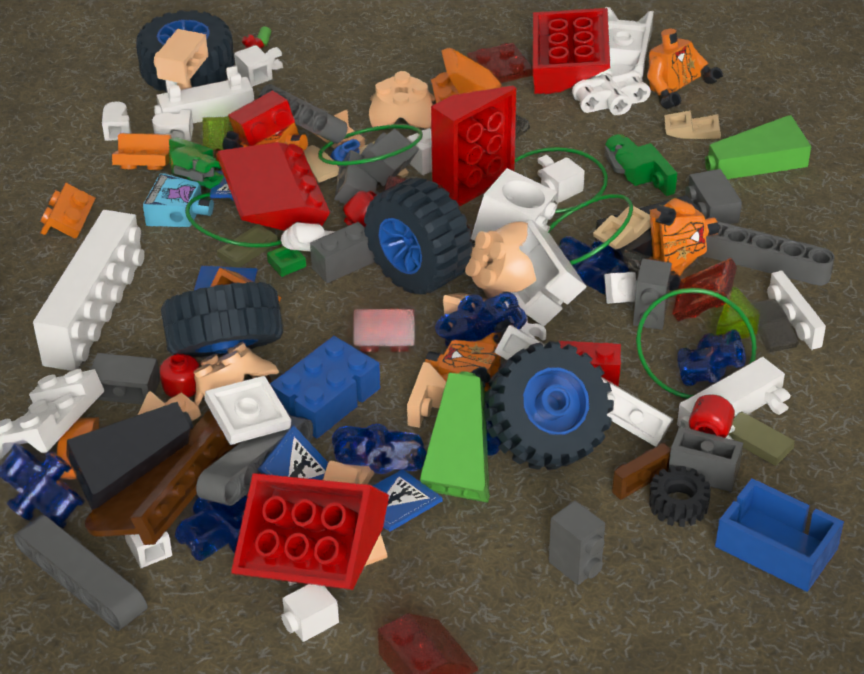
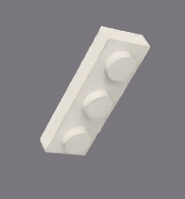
(799, 312)

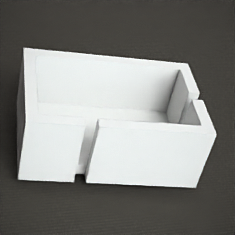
(554, 275)

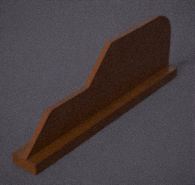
(164, 492)

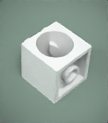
(515, 200)

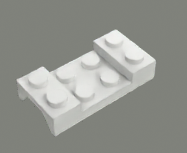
(628, 43)
(55, 408)

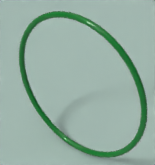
(576, 152)
(374, 158)
(612, 237)
(244, 244)
(688, 290)

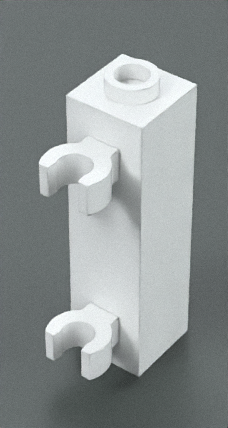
(207, 100)
(745, 390)

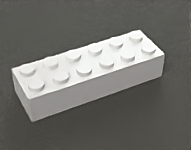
(88, 291)

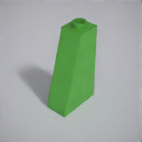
(761, 150)
(458, 446)

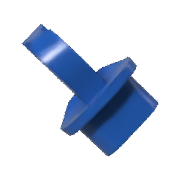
(341, 151)

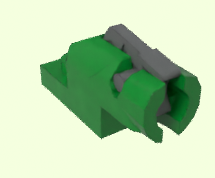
(194, 162)
(640, 164)

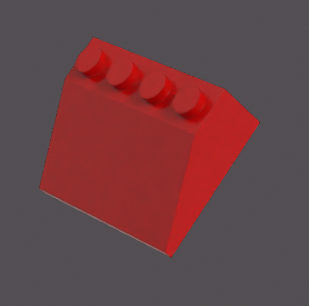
(569, 48)
(473, 141)
(273, 185)
(308, 530)

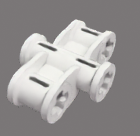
(607, 93)

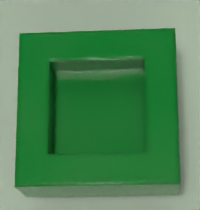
(286, 260)

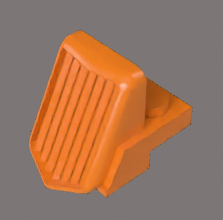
(461, 76)

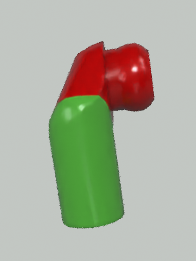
(261, 41)

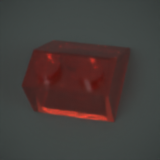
(384, 329)
(422, 647)

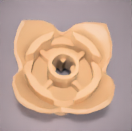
(401, 98)
(498, 262)
(230, 369)

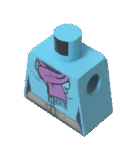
(169, 199)

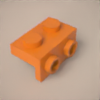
(142, 150)
(68, 211)

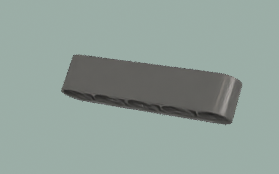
(312, 117)
(771, 254)
(231, 475)
(80, 572)

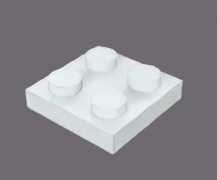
(247, 410)

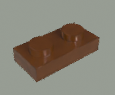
(640, 471)

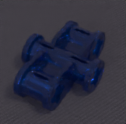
(593, 268)
(479, 323)
(711, 358)
(370, 448)
(39, 485)
(213, 527)

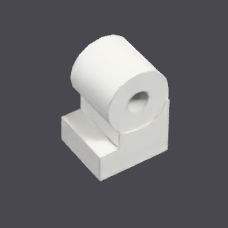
(115, 120)
(174, 124)

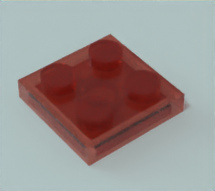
(503, 61)
(716, 278)

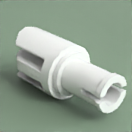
(301, 235)

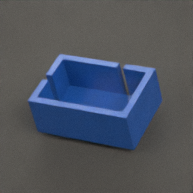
(328, 384)
(769, 534)

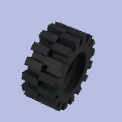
(676, 509)

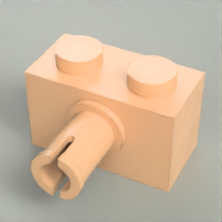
(181, 57)

